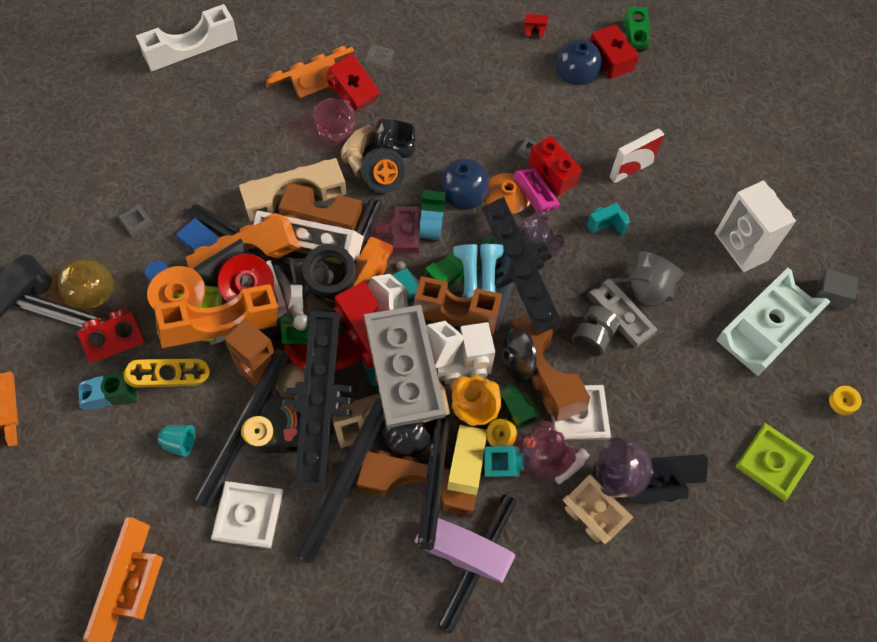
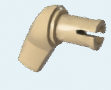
(354, 147)

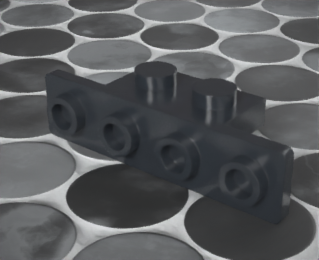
(671, 477)

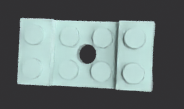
(759, 340)

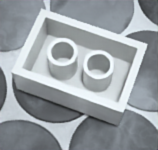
(754, 226)

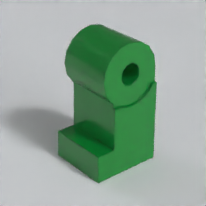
(637, 29)
(447, 270)

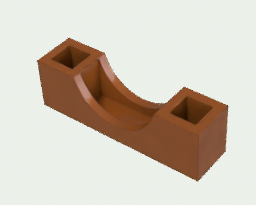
(562, 392)
(384, 473)

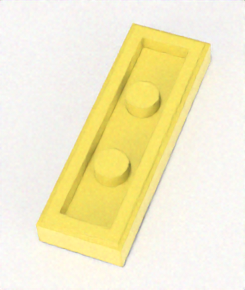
(467, 460)

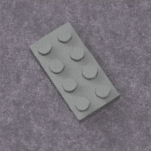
(404, 366)

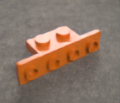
(310, 77)
(372, 260)
(126, 583)

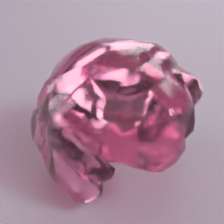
(334, 121)
(547, 451)

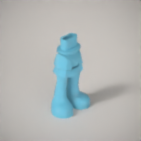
(468, 255)

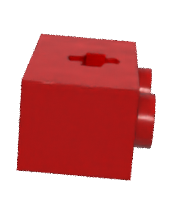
(615, 50)
(351, 72)
(554, 165)

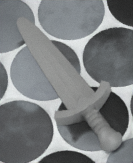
(293, 299)

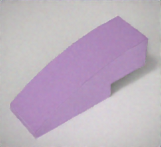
(471, 551)

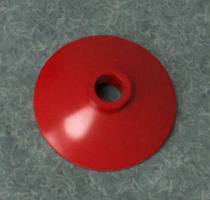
(242, 265)

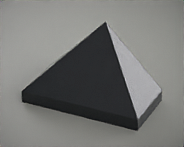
(211, 267)

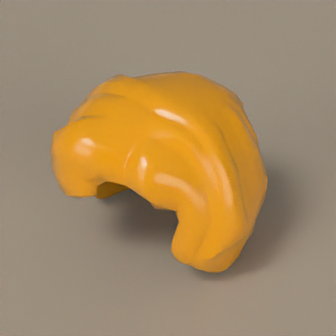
(475, 399)

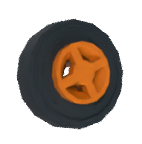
(389, 176)

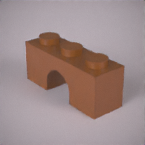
(299, 203)
(442, 305)
(249, 350)

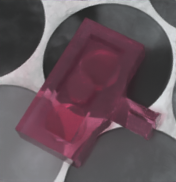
(403, 229)

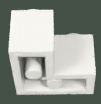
(473, 356)

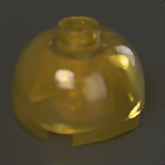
(85, 284)

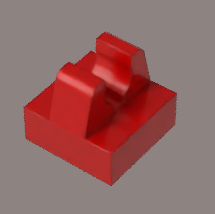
(535, 21)

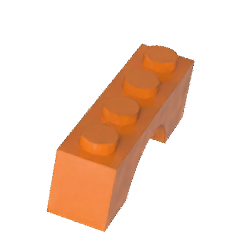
(272, 236)
(183, 323)

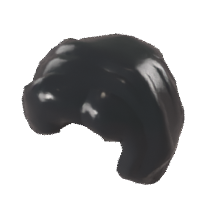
(395, 136)
(405, 438)

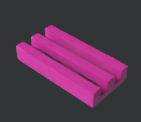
(532, 190)

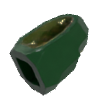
(518, 406)

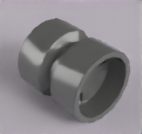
(595, 330)

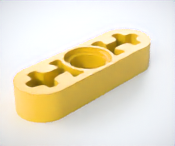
(145, 366)

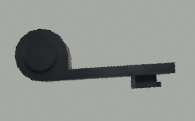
(22, 276)

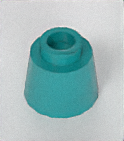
(177, 439)

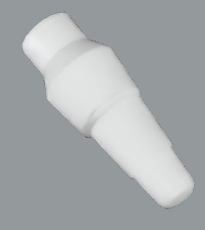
(581, 456)

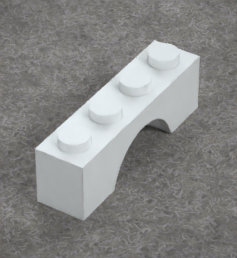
(212, 31)
(442, 336)

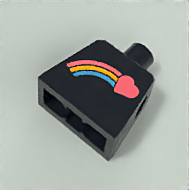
(285, 427)

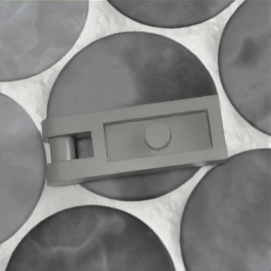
(632, 321)

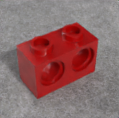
(114, 340)

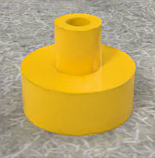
(845, 400)
(263, 430)
(501, 433)

